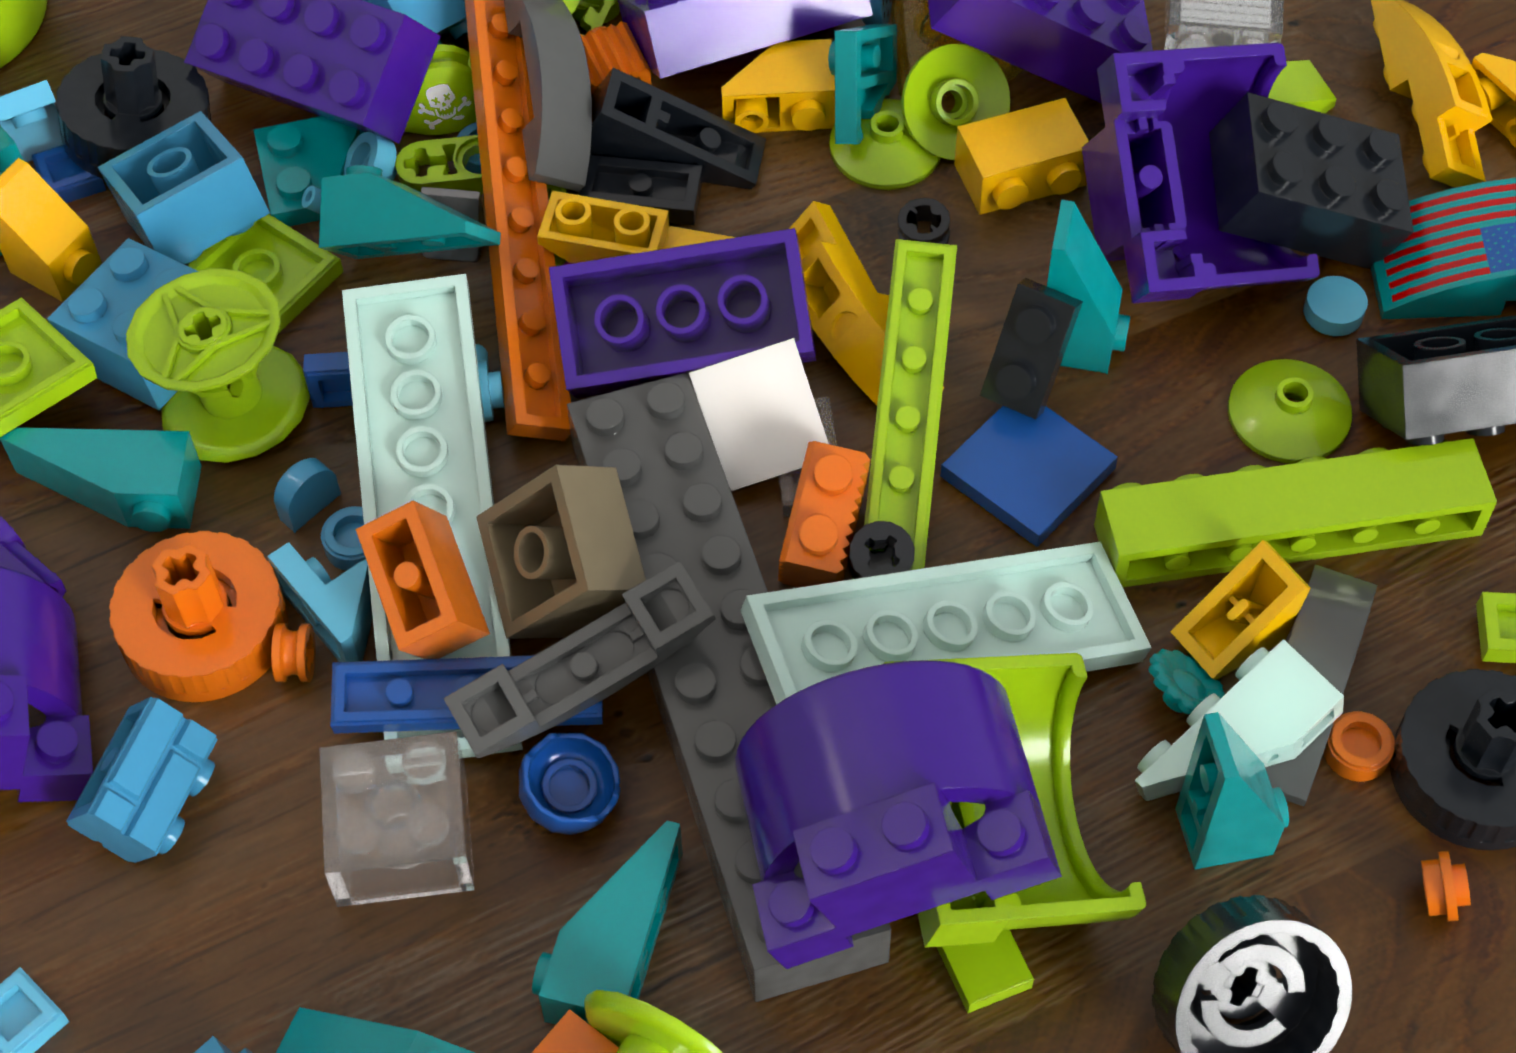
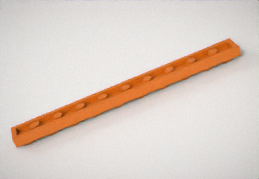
(515, 207)

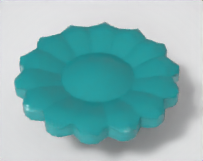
(1182, 680)

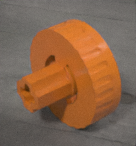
(194, 582)

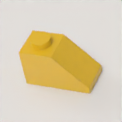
(42, 234)

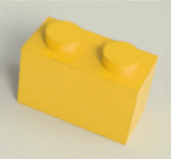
(1021, 156)

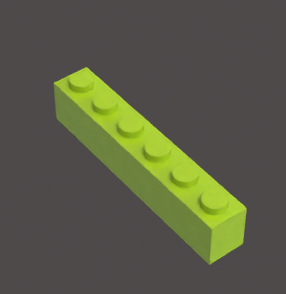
(1299, 508)

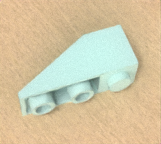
(1273, 709)

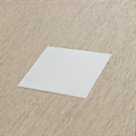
(759, 413)

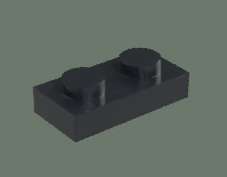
(647, 184)
(1030, 348)

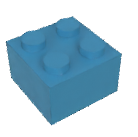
(185, 189)
(102, 310)

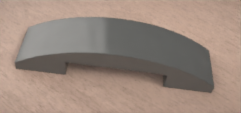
(560, 89)
(1328, 639)
(584, 666)

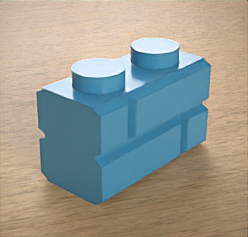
(144, 781)

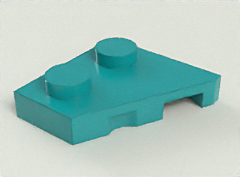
(864, 74)
(297, 157)

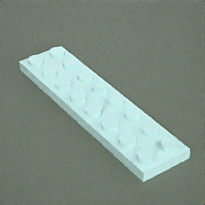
(423, 433)

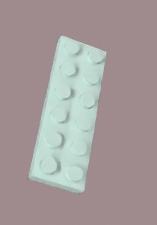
(961, 610)

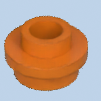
(1445, 886)

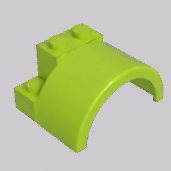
(1043, 703)

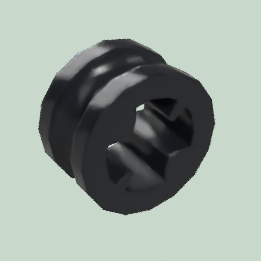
(924, 210)

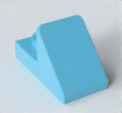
(31, 119)
(335, 608)

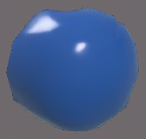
(568, 783)

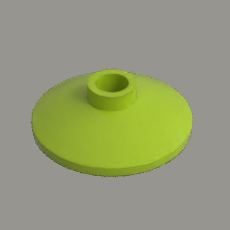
(973, 80)
(887, 153)
(1285, 428)

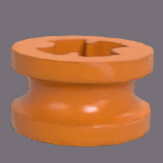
(293, 652)

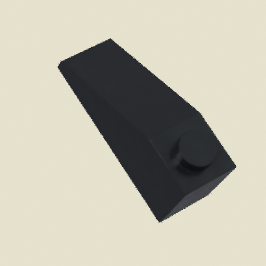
(652, 125)

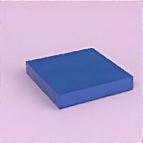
(1029, 470)

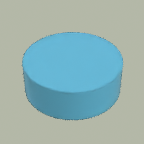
(1335, 306)

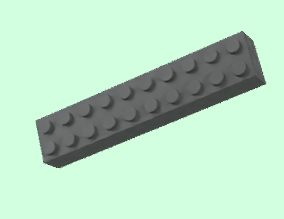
(715, 681)

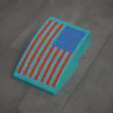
(1456, 258)

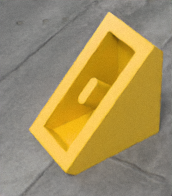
(1243, 612)

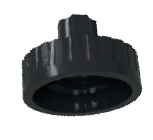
(132, 88)
(1439, 796)
(1232, 959)

